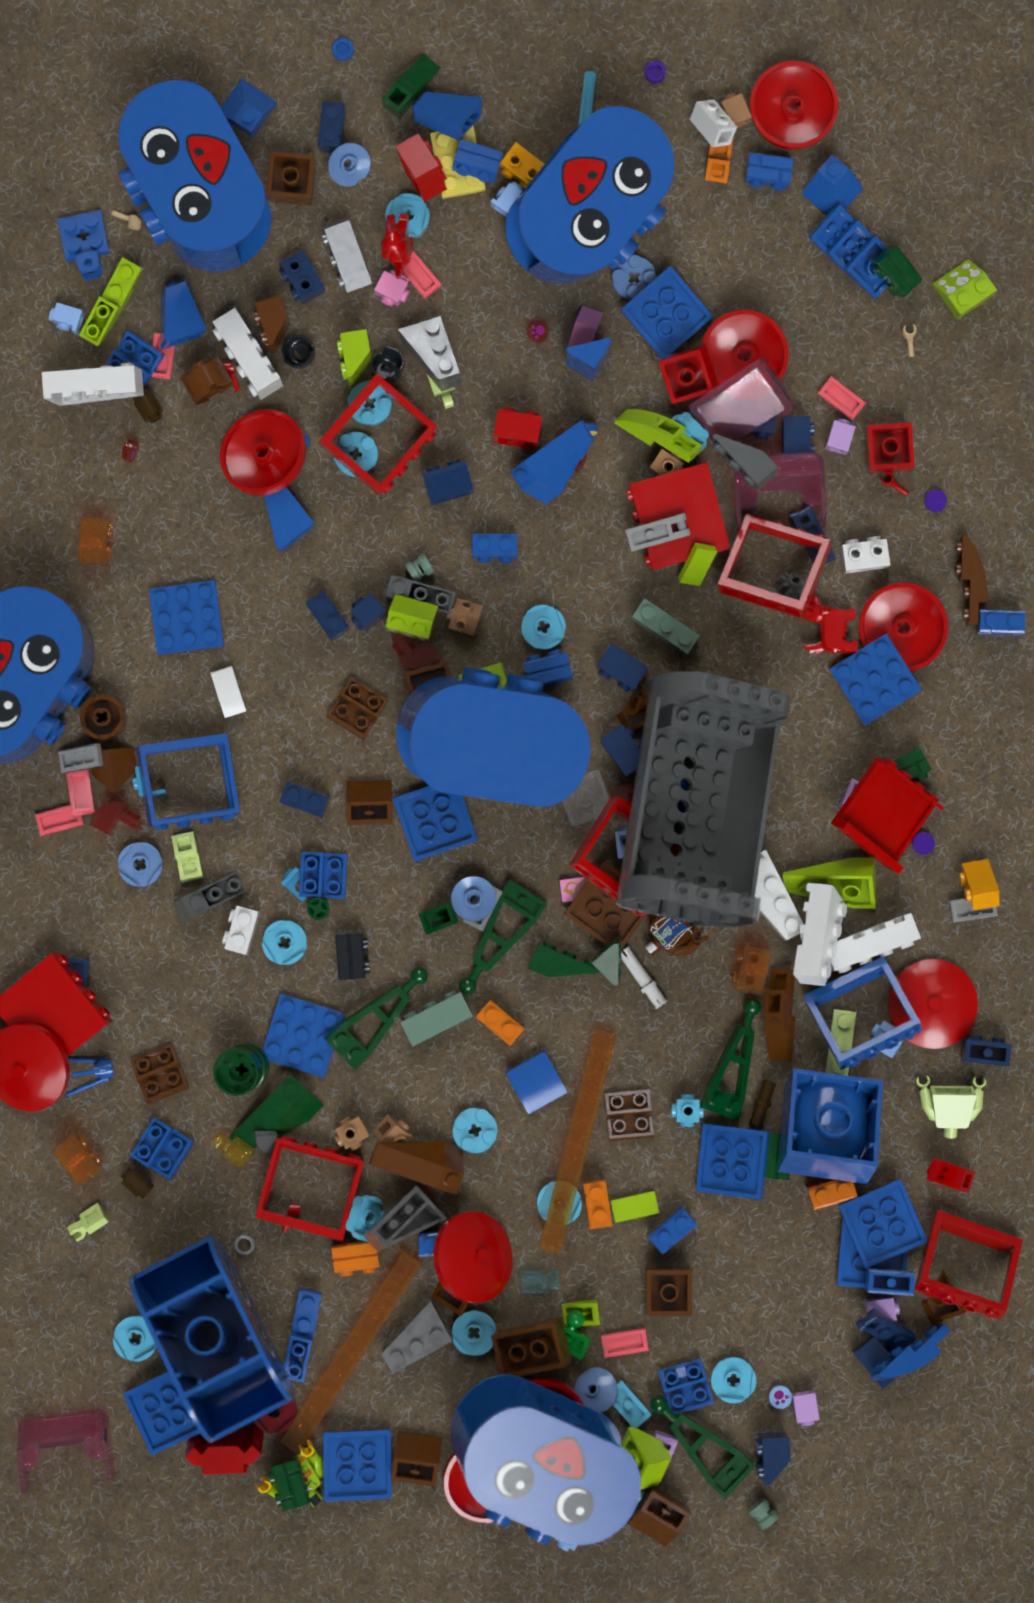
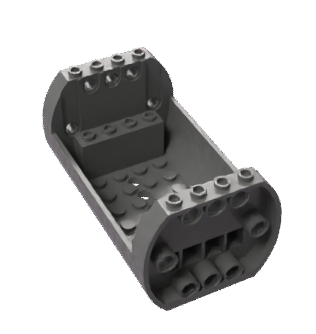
(732, 743)

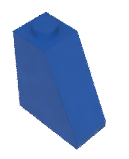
(448, 113)
(179, 316)
(286, 518)

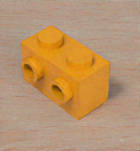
(519, 164)
(979, 884)

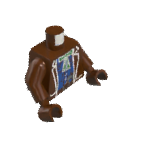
(673, 936)

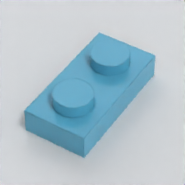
(630, 1406)

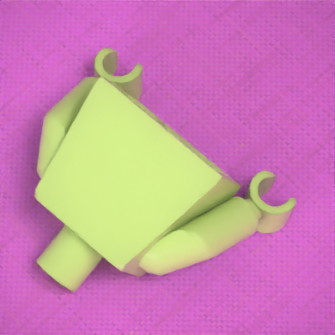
(951, 1105)

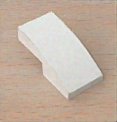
(228, 691)

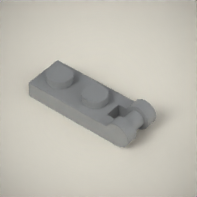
(656, 532)

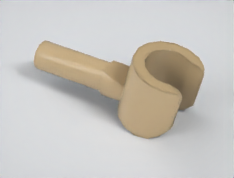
(133, 221)
(909, 336)

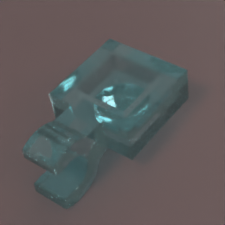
(536, 1281)

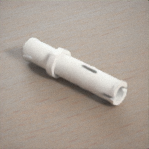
(647, 984)

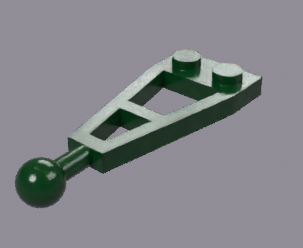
(521, 901)
(348, 1046)
(720, 1101)
(730, 1474)

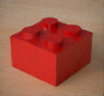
(422, 167)
(688, 374)
(517, 428)
(889, 448)

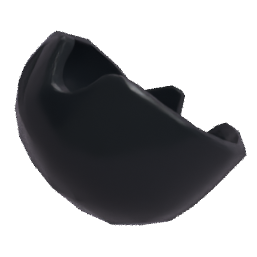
(303, 346)
(389, 358)

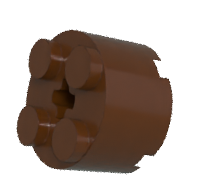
(206, 380)
(101, 705)

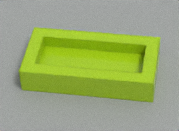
(697, 564)
(634, 1206)

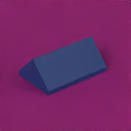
(588, 357)

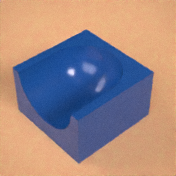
(830, 1126)

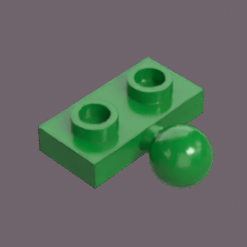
(577, 1341)

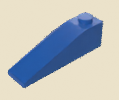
(551, 467)

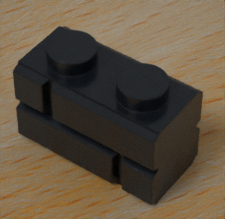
(351, 956)

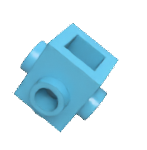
(677, 1111)

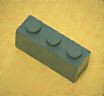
(665, 627)
(436, 1018)

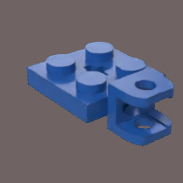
(86, 252)

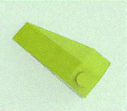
(851, 877)

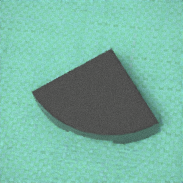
(266, 1140)

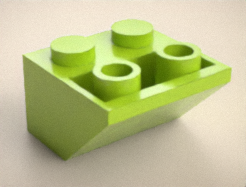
(356, 353)

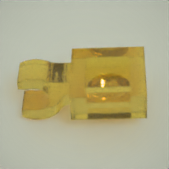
(236, 1150)

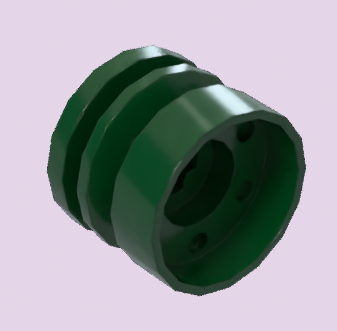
(232, 1077)

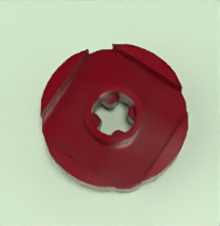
(280, 1423)

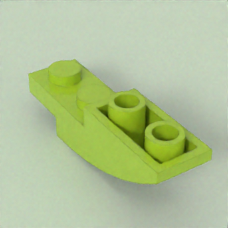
(111, 302)
(657, 428)

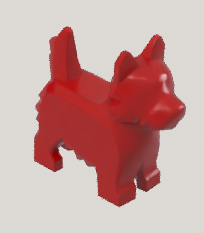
(397, 243)
(831, 628)

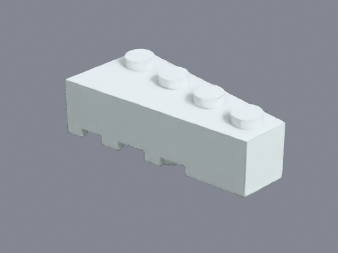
(247, 354)
(92, 384)
(775, 900)
(819, 934)
(875, 941)

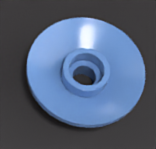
(357, 167)
(465, 891)
(605, 1392)

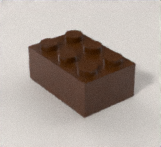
(532, 1347)

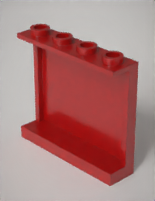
(675, 493)
(885, 812)
(57, 1001)

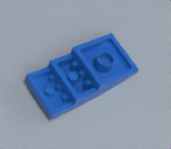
(850, 248)

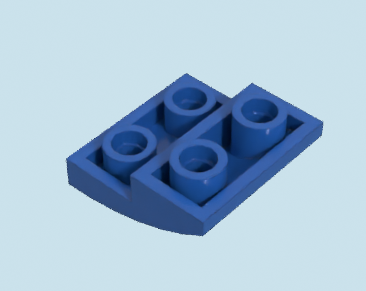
(137, 351)
(323, 875)
(536, 1082)
(162, 1148)
(686, 1386)

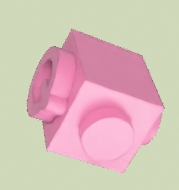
(392, 289)

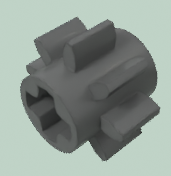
(789, 585)

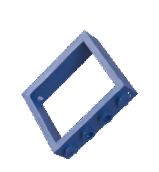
(219, 740)
(848, 983)

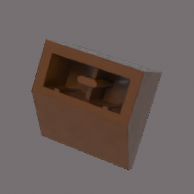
(274, 321)
(369, 803)
(416, 1459)
(659, 1516)

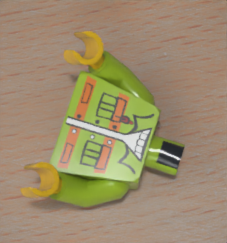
(312, 1470)

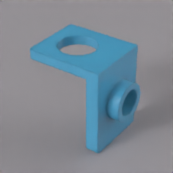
(137, 785)
(290, 880)

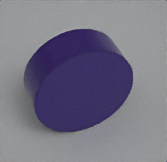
(655, 72)
(935, 500)
(923, 843)

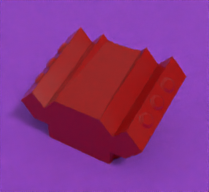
(227, 1454)

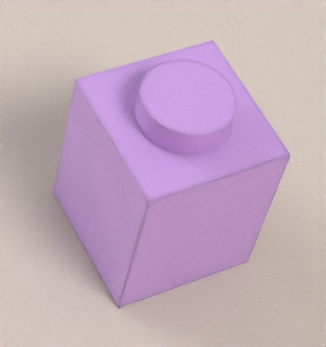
(840, 436)
(885, 1305)
(805, 1407)

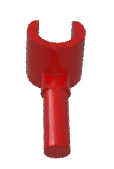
(230, 369)
(894, 484)
(292, 1210)

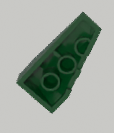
(281, 1112)

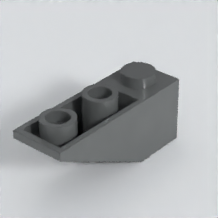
(749, 461)
(422, 592)
(209, 897)

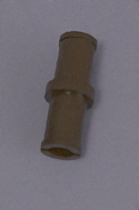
(762, 1102)

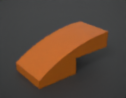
(718, 163)

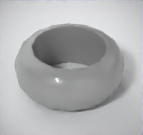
(244, 1237)

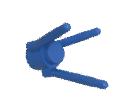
(103, 1070)

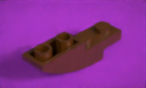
(971, 571)
(777, 1015)

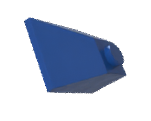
(247, 108)
(832, 186)

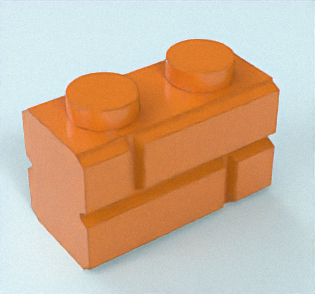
(500, 1023)
(830, 1193)
(597, 1204)
(353, 1257)

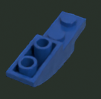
(302, 1334)
(911, 1357)

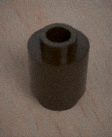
(148, 407)
(137, 1182)

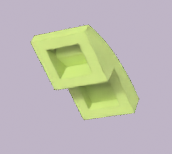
(187, 856)

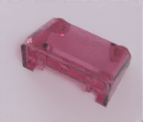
(743, 402)

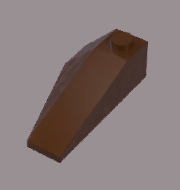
(429, 1163)

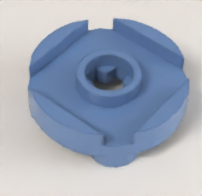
(621, 277)
(127, 864)

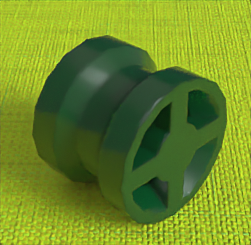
(315, 906)

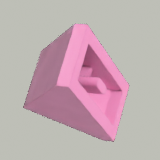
(585, 326)

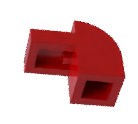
(950, 1175)

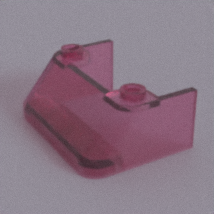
(795, 472)
(62, 1430)

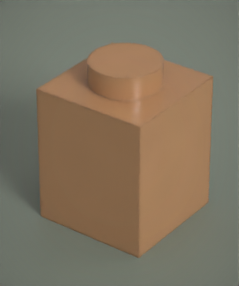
(736, 109)

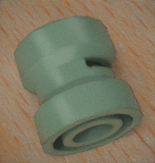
(414, 570)
(763, 1513)

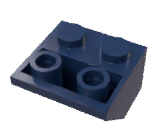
(448, 482)
(773, 1453)

